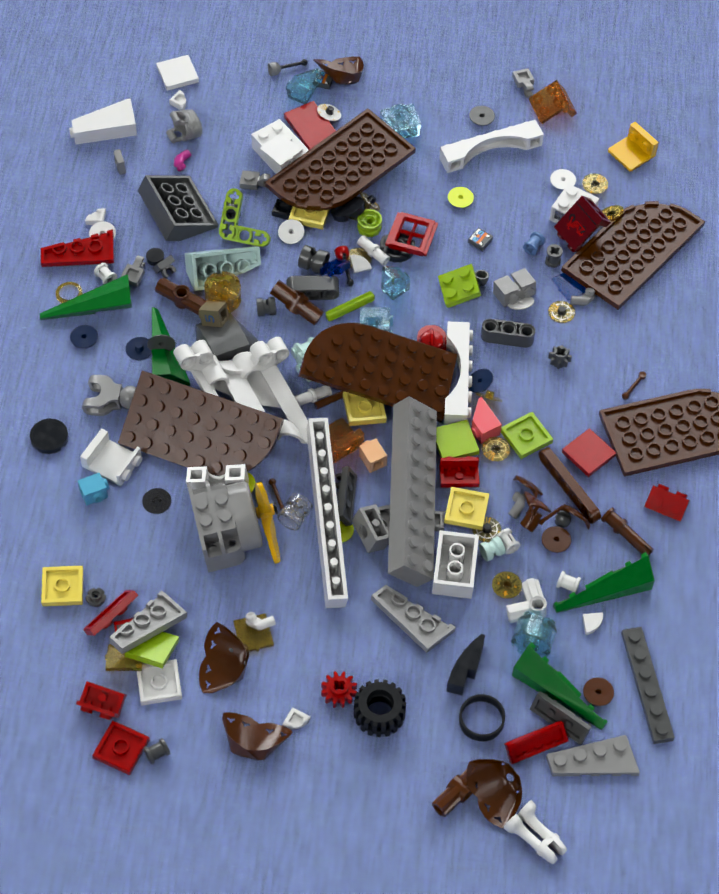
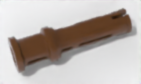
(621, 527)

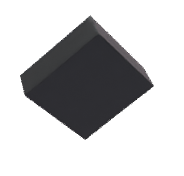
(281, 209)

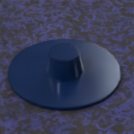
(84, 336)
(138, 349)
(481, 380)

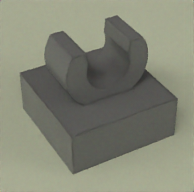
(163, 265)

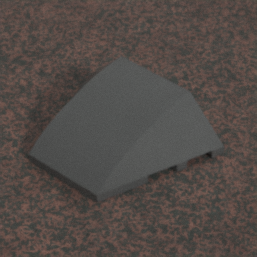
(226, 340)

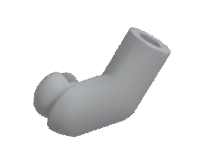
(585, 299)
(518, 506)

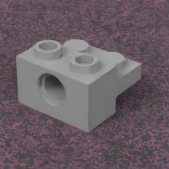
(373, 526)

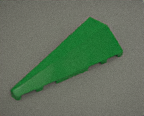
(542, 677)

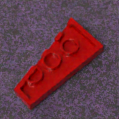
(85, 251)

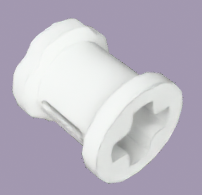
(104, 273)
(508, 540)
(568, 582)

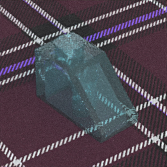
(303, 85)
(394, 281)

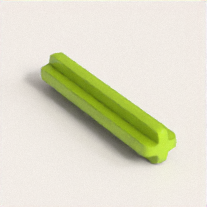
(349, 306)

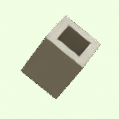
(214, 313)

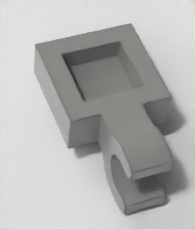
(524, 79)
(252, 180)
(135, 272)

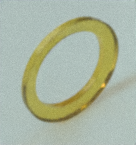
(67, 283)

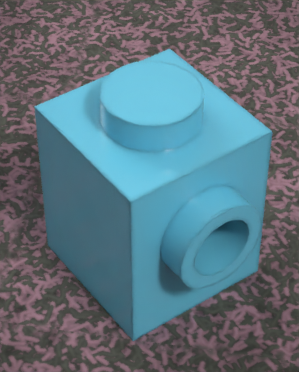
(93, 489)

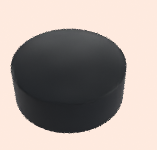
(154, 256)

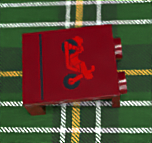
(580, 223)

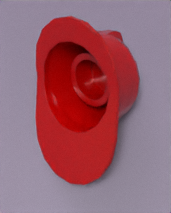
(432, 336)

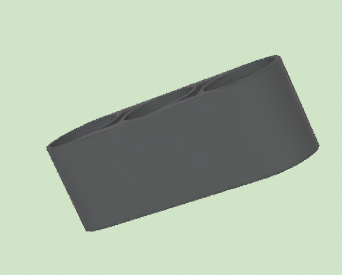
(315, 287)
(508, 333)

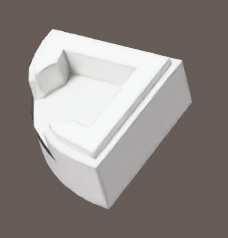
(178, 100)
(95, 217)
(359, 264)
(592, 622)
(296, 719)

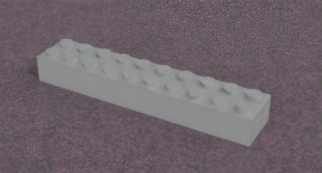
(412, 492)

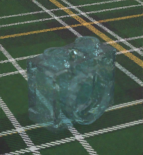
(402, 119)
(376, 317)

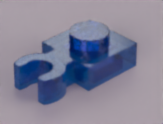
(335, 267)

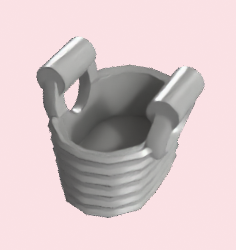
(185, 122)

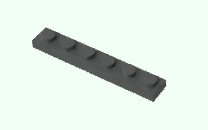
(647, 685)

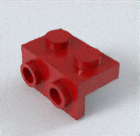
(459, 472)
(667, 503)
(102, 700)

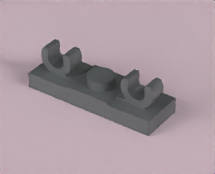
(346, 494)
(554, 712)

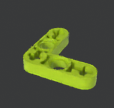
(236, 230)

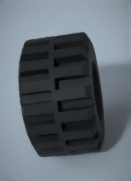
(384, 693)

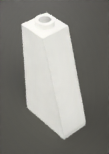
(105, 124)

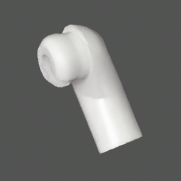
(257, 623)

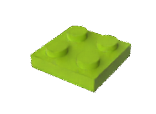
(459, 285)
(526, 435)

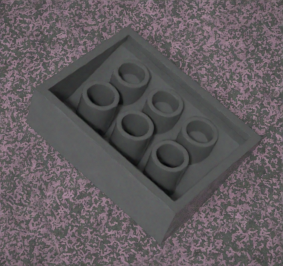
(176, 206)

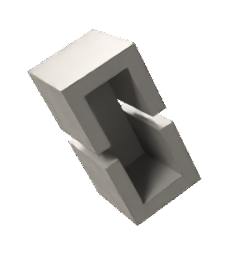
(509, 292)

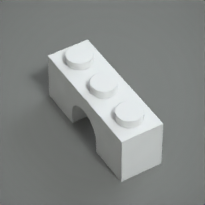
(200, 475)

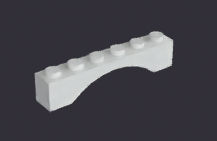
(521, 136)
(457, 401)

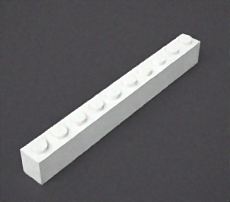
(327, 513)

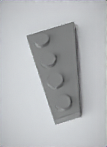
(151, 621)
(418, 624)
(595, 759)

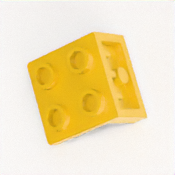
(635, 148)

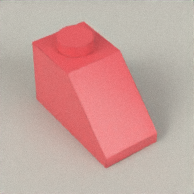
(485, 422)

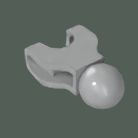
(111, 396)

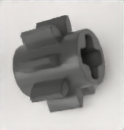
(560, 356)

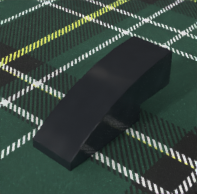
(466, 666)

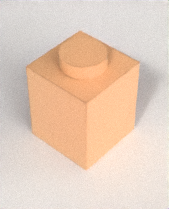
(372, 455)

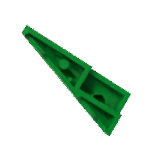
(106, 297)
(164, 361)
(629, 580)

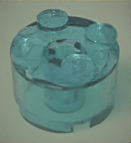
(534, 629)

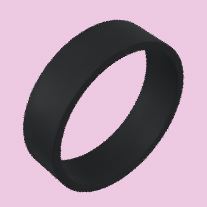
(481, 698)

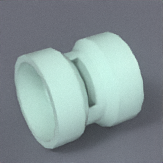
(492, 548)

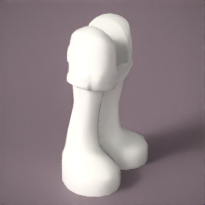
(527, 815)

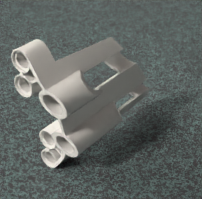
(248, 378)

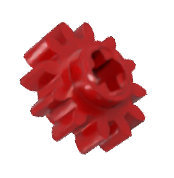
(338, 696)

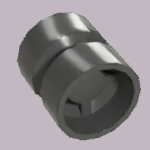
(313, 259)

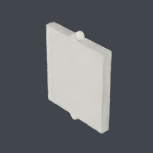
(280, 150)

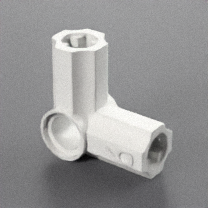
(534, 598)

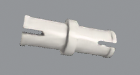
(373, 250)
(313, 395)

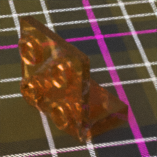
(551, 102)
(344, 439)

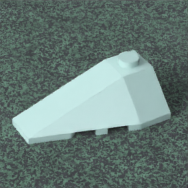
(205, 263)

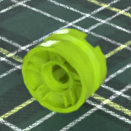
(375, 223)

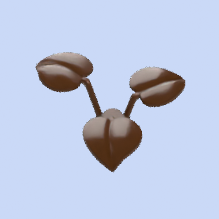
(532, 516)

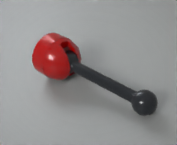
(342, 253)

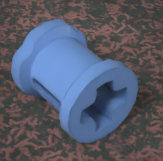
(536, 239)

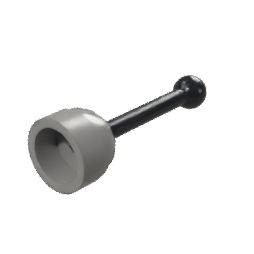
(274, 68)

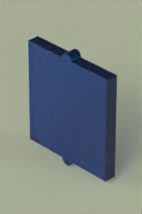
(568, 286)

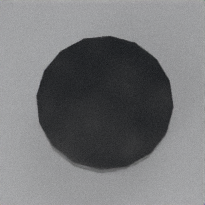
(351, 209)
(396, 255)
(49, 436)

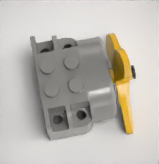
(230, 523)

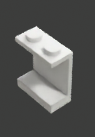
(110, 459)

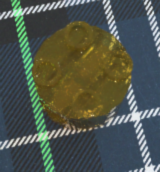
(224, 288)

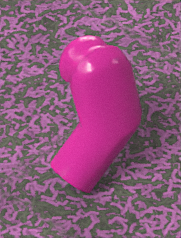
(180, 158)

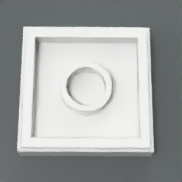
(177, 72)
(159, 684)

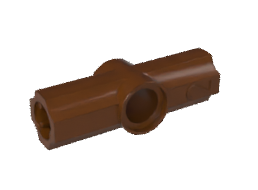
(179, 295)
(296, 302)
(455, 792)

